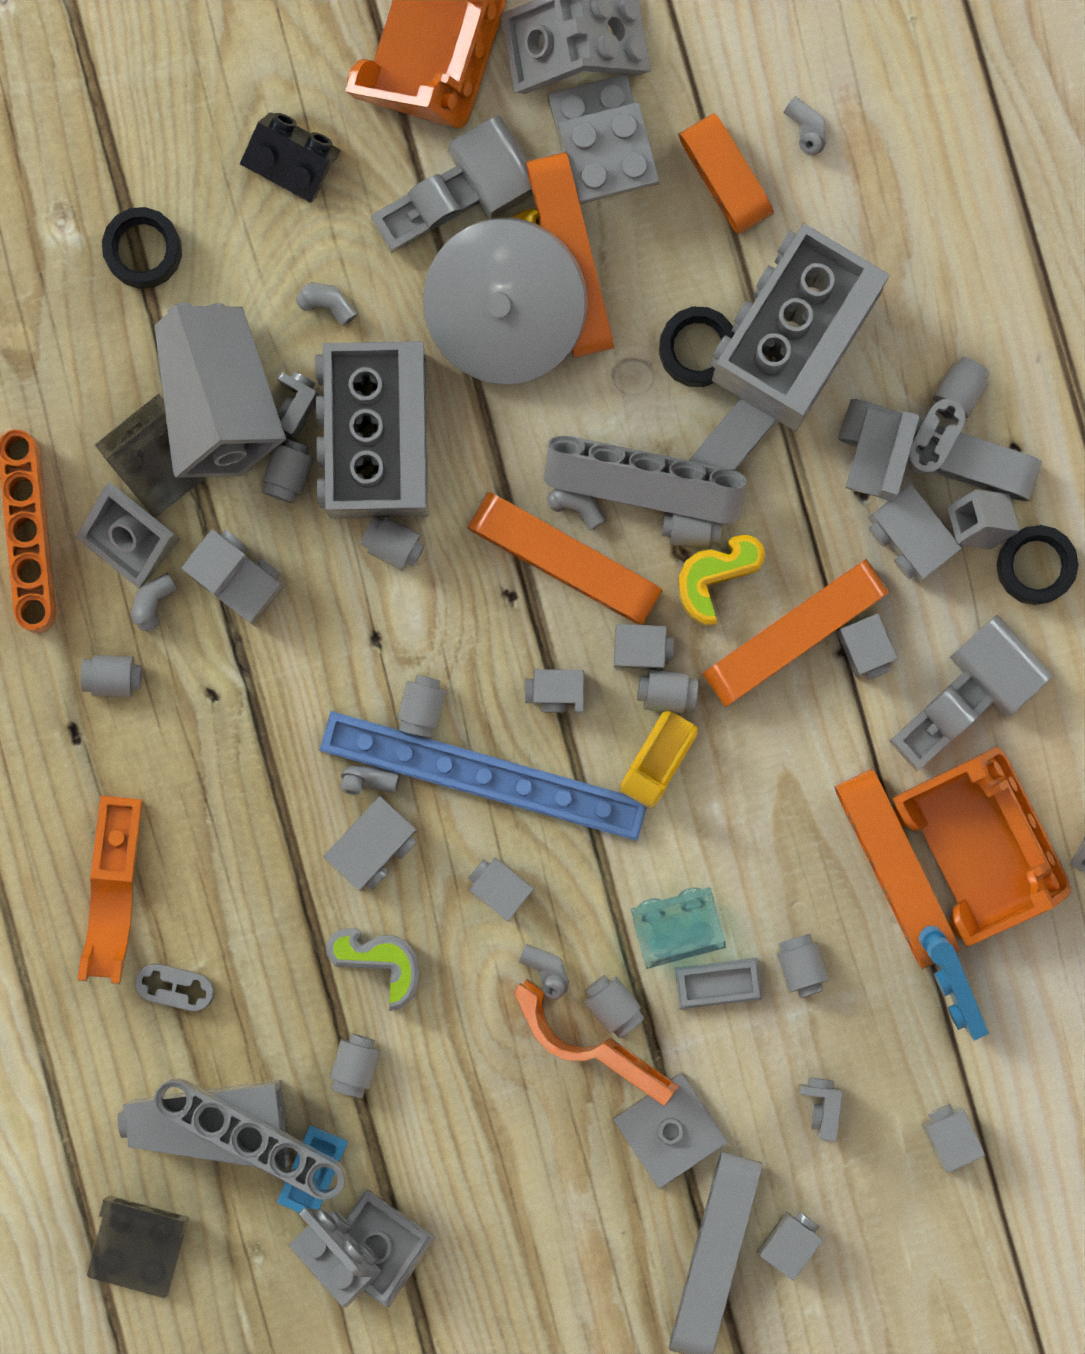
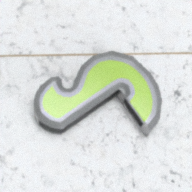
(379, 953)

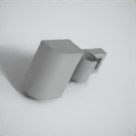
(486, 173)
(995, 672)

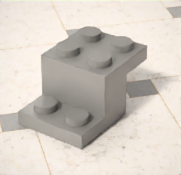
(603, 138)

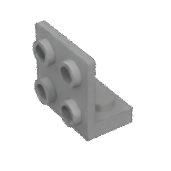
(334, 1255)

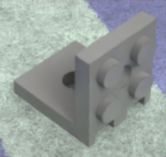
(574, 40)

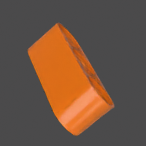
(726, 173)

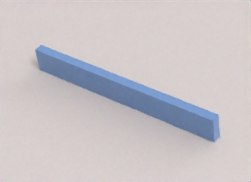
(482, 775)

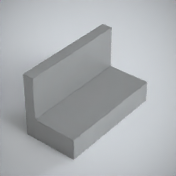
(882, 454)

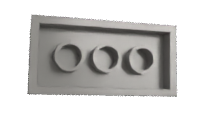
(806, 352)
(394, 409)

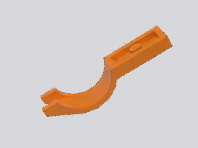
(111, 888)
(609, 1052)

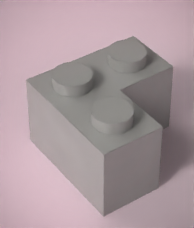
(232, 577)

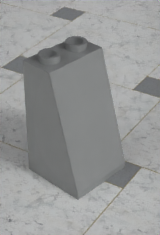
(214, 392)
(153, 1132)

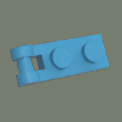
(953, 982)

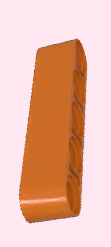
(562, 215)
(16, 514)
(564, 558)
(795, 632)
(893, 861)

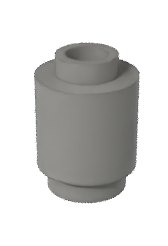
(963, 384)
(287, 471)
(691, 531)
(392, 542)
(111, 676)
(668, 691)
(421, 706)
(802, 965)
(613, 1006)
(354, 1065)

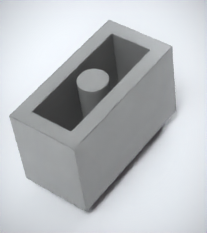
(913, 534)
(371, 845)

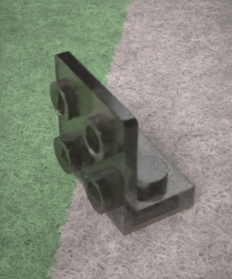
(142, 457)
(137, 1246)

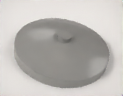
(505, 301)

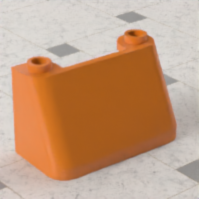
(430, 59)
(986, 845)

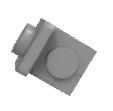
(296, 411)
(824, 1115)

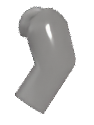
(811, 126)
(326, 296)
(584, 504)
(147, 599)
(371, 777)
(550, 970)

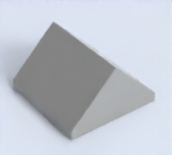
(126, 536)

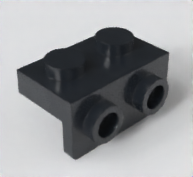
(290, 155)

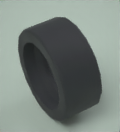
(116, 229)
(666, 347)
(1068, 561)

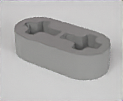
(944, 441)
(177, 977)

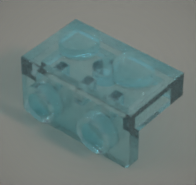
(678, 927)

